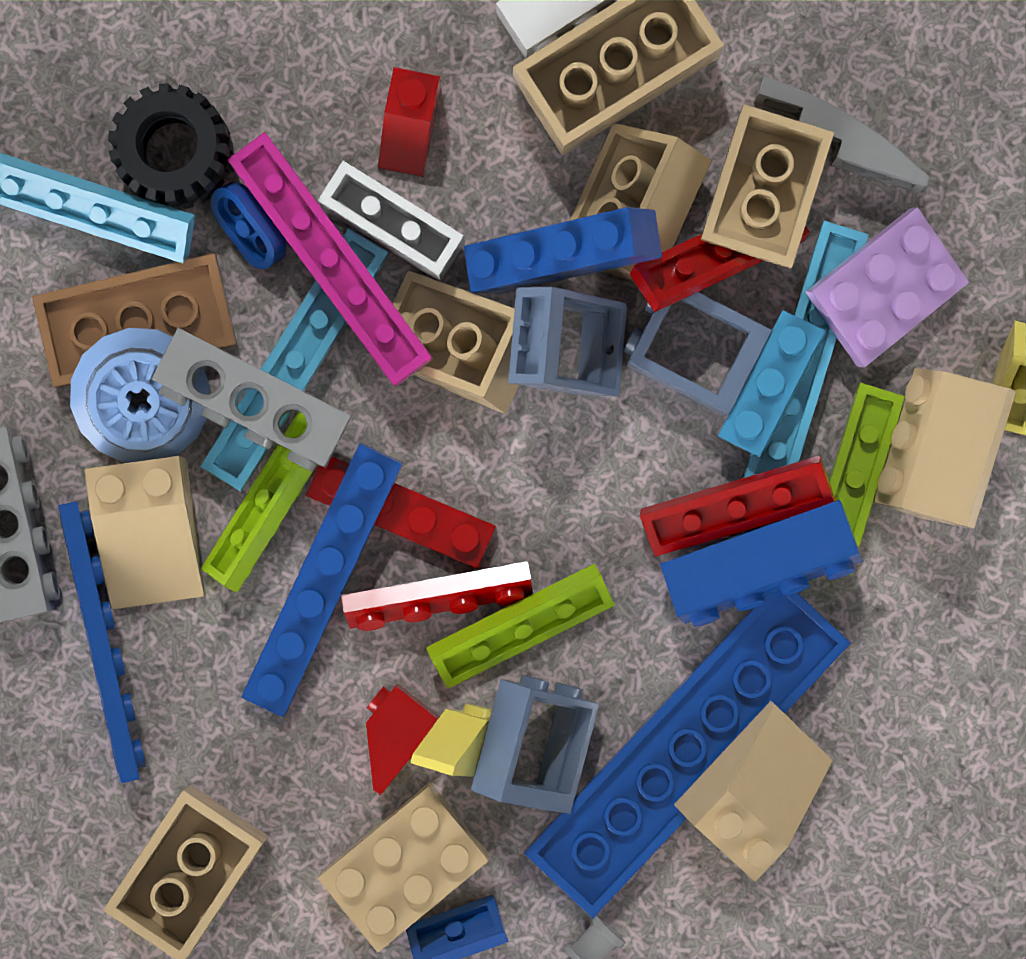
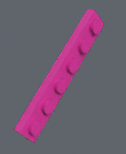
(330, 259)

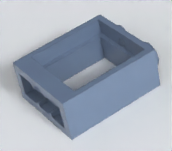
(538, 340)
(738, 372)
(563, 753)

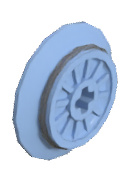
(103, 399)

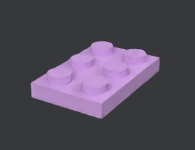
(887, 287)

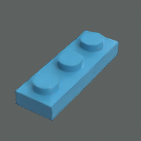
(772, 384)

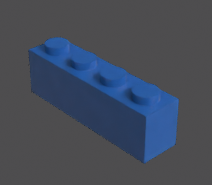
(563, 250)
(762, 563)

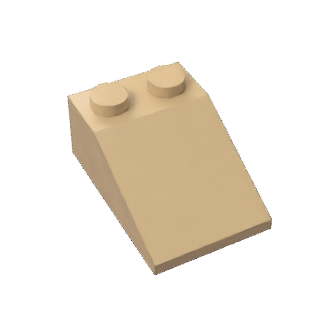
(767, 186)
(465, 338)
(145, 531)
(757, 791)

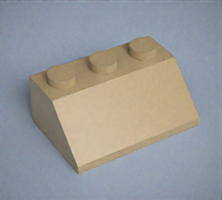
(646, 173)
(944, 447)

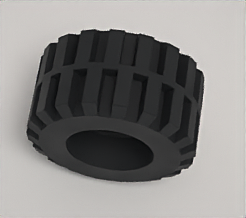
(148, 115)

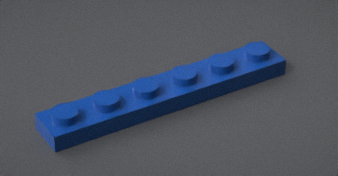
(322, 579)
(106, 662)

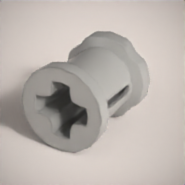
(595, 941)

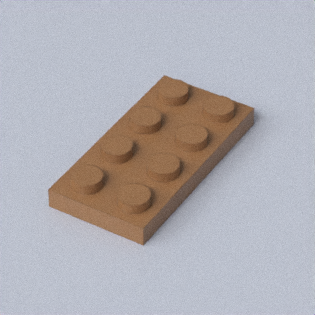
(158, 298)

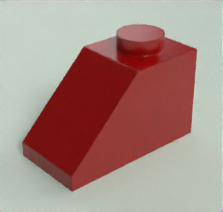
(409, 121)
(395, 732)

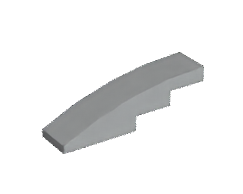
(856, 145)

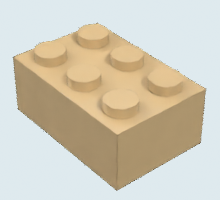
(403, 867)
(185, 873)

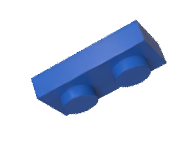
(458, 931)

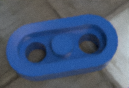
(248, 225)

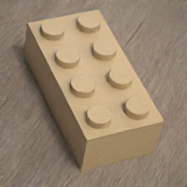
(614, 66)

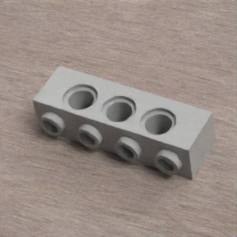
(189, 355)
(29, 542)

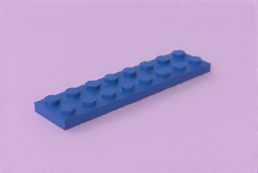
(631, 800)

